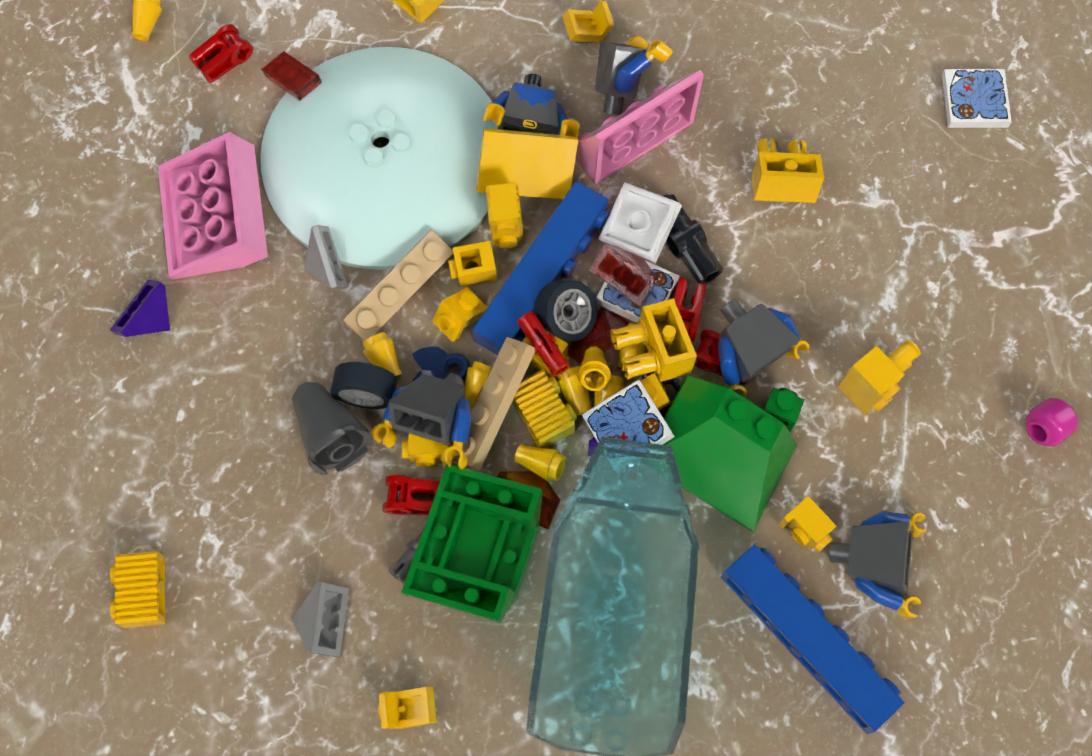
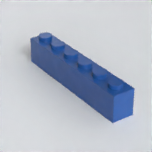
(546, 261)
(812, 639)

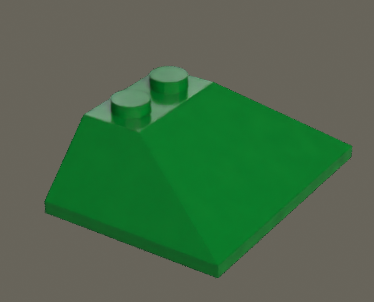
(727, 449)
(475, 543)

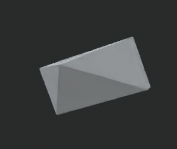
(323, 258)
(323, 619)

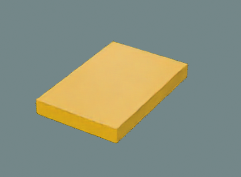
(534, 161)

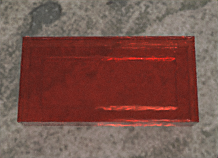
(291, 75)

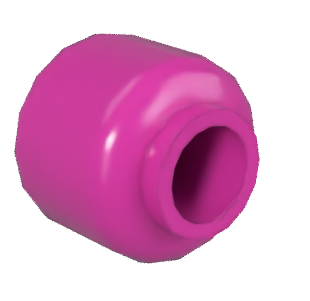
(1051, 422)

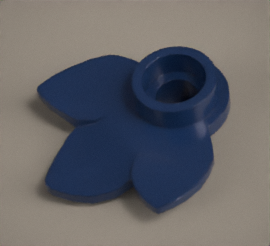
(437, 362)

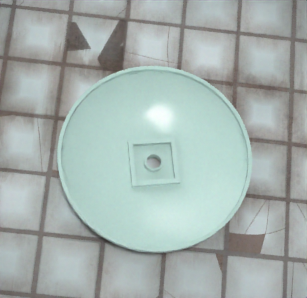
(375, 199)

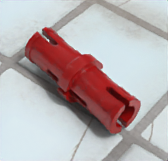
(543, 343)

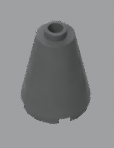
(328, 429)

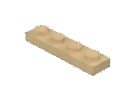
(398, 286)
(496, 399)

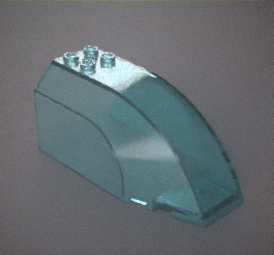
(617, 609)

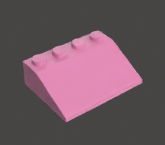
(639, 128)
(212, 208)

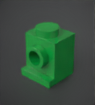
(784, 405)

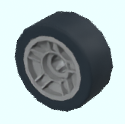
(573, 298)
(363, 385)

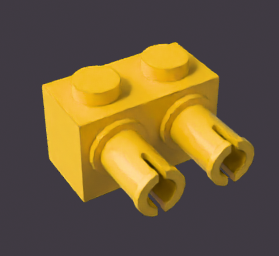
(787, 176)
(666, 339)
(875, 376)

